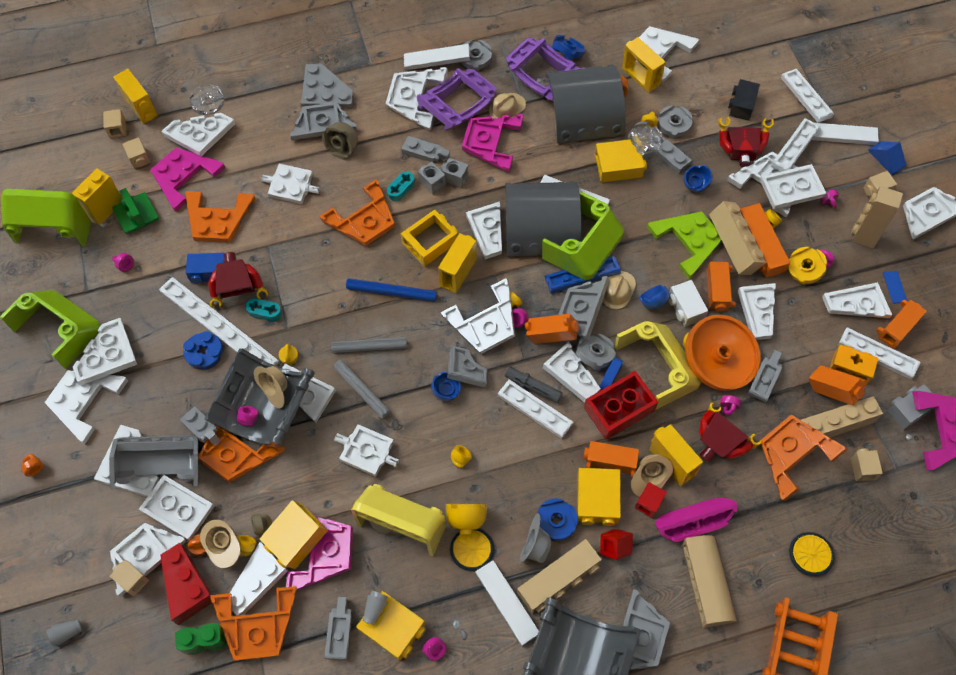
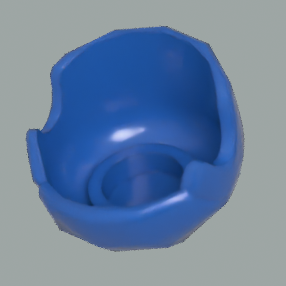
(698, 178)
(655, 297)
(445, 388)

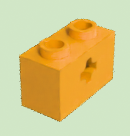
(854, 362)

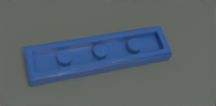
(563, 279)

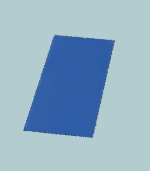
(894, 286)

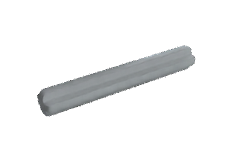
(369, 345)
(361, 388)

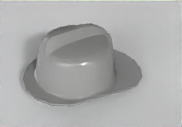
(537, 543)

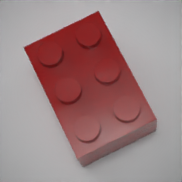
(620, 405)

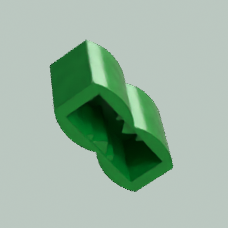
(194, 640)

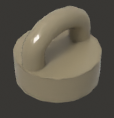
(257, 523)

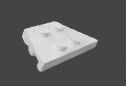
(929, 211)
(144, 549)

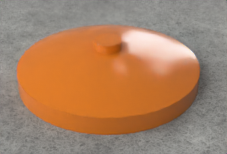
(722, 352)

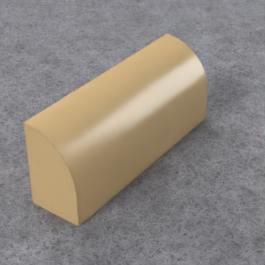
(708, 581)

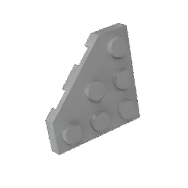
(324, 87)

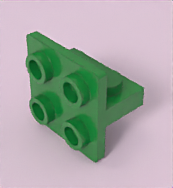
(134, 211)

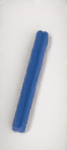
(390, 289)

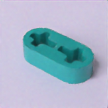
(400, 186)
(263, 310)

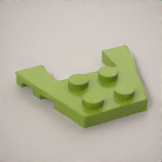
(695, 234)

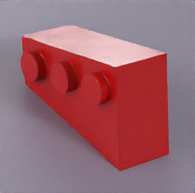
(184, 584)

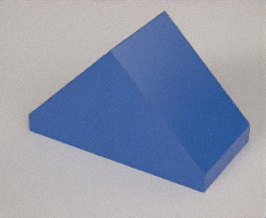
(889, 155)

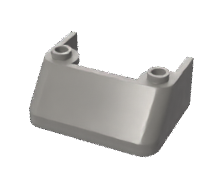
(153, 457)

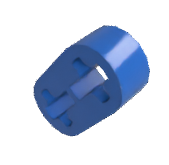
(612, 373)

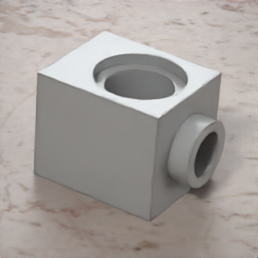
(455, 172)
(431, 177)

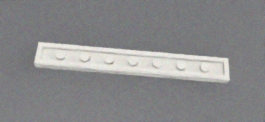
(213, 320)

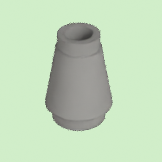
(374, 607)
(64, 631)

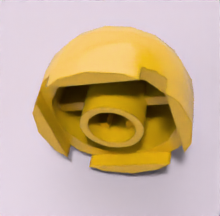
(466, 516)

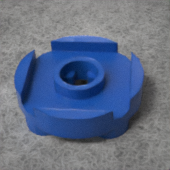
(570, 48)
(199, 341)
(562, 510)

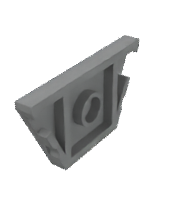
(316, 118)
(584, 304)
(652, 634)

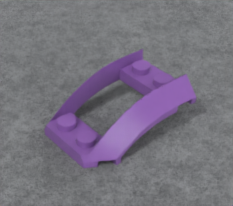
(526, 51)
(433, 98)

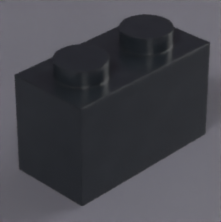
(744, 99)

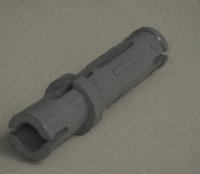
(529, 382)

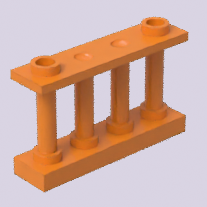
(822, 644)

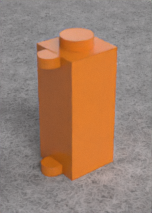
(719, 286)
(901, 324)
(552, 328)
(837, 385)
(611, 457)

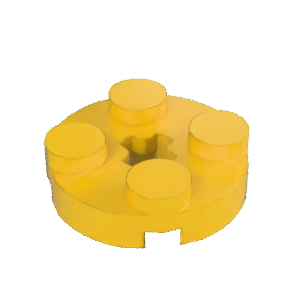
(805, 275)

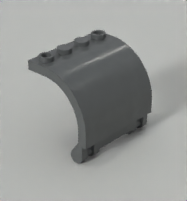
(588, 103)
(541, 212)
(242, 390)
(580, 645)

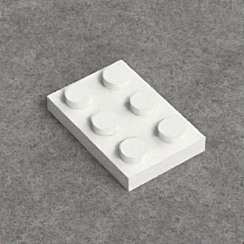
(792, 186)
(176, 507)

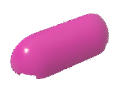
(696, 519)

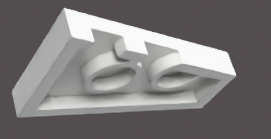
(487, 229)
(858, 301)
(758, 309)
(571, 373)
(316, 396)
(256, 580)

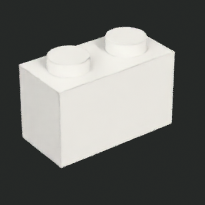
(687, 303)

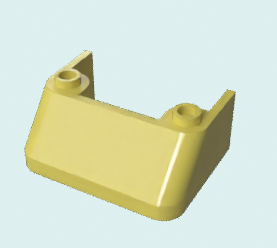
(681, 377)
(400, 516)

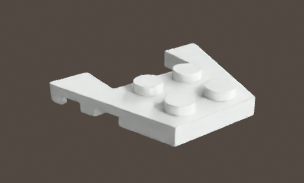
(664, 41)
(404, 92)
(760, 168)
(489, 326)
(71, 400)

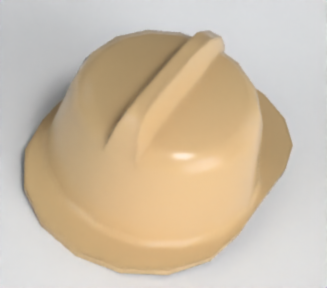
(507, 104)
(619, 290)
(272, 383)
(651, 469)
(220, 543)

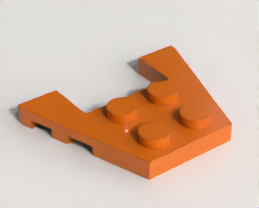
(216, 223)
(366, 223)
(789, 445)
(233, 457)
(255, 634)

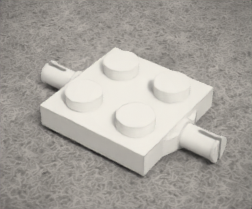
(290, 184)
(366, 450)

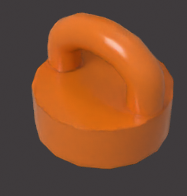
(31, 465)
(195, 546)

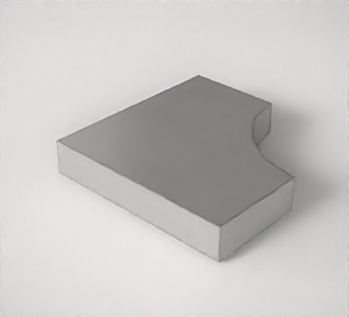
(464, 368)

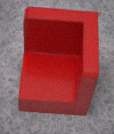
(650, 500)
(616, 544)

